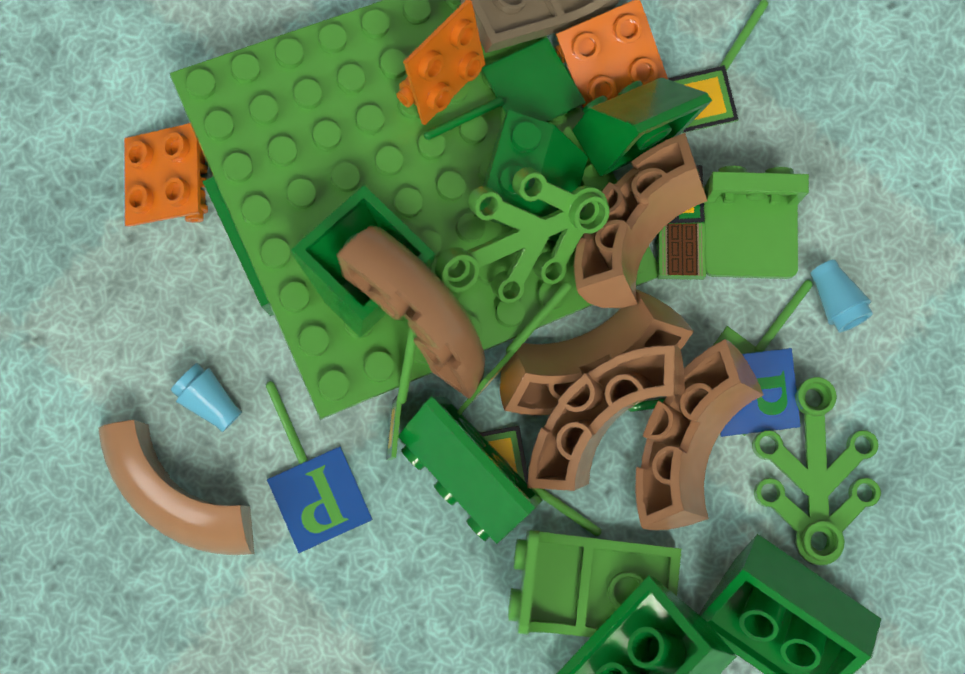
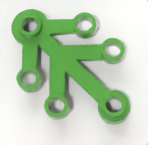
(528, 237)
(816, 479)

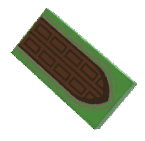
(682, 251)

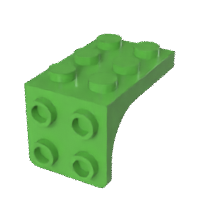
(580, 581)

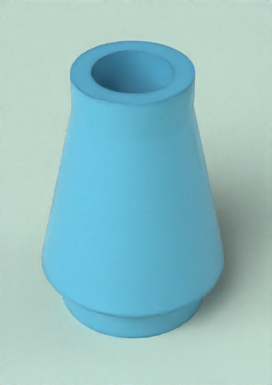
(841, 298)
(205, 396)

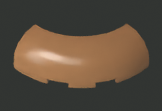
(639, 207)
(409, 288)
(544, 372)
(591, 405)
(683, 436)
(165, 504)

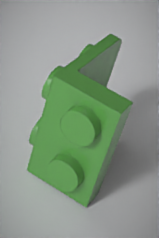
(753, 222)

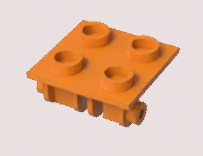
(610, 52)
(443, 64)
(164, 176)

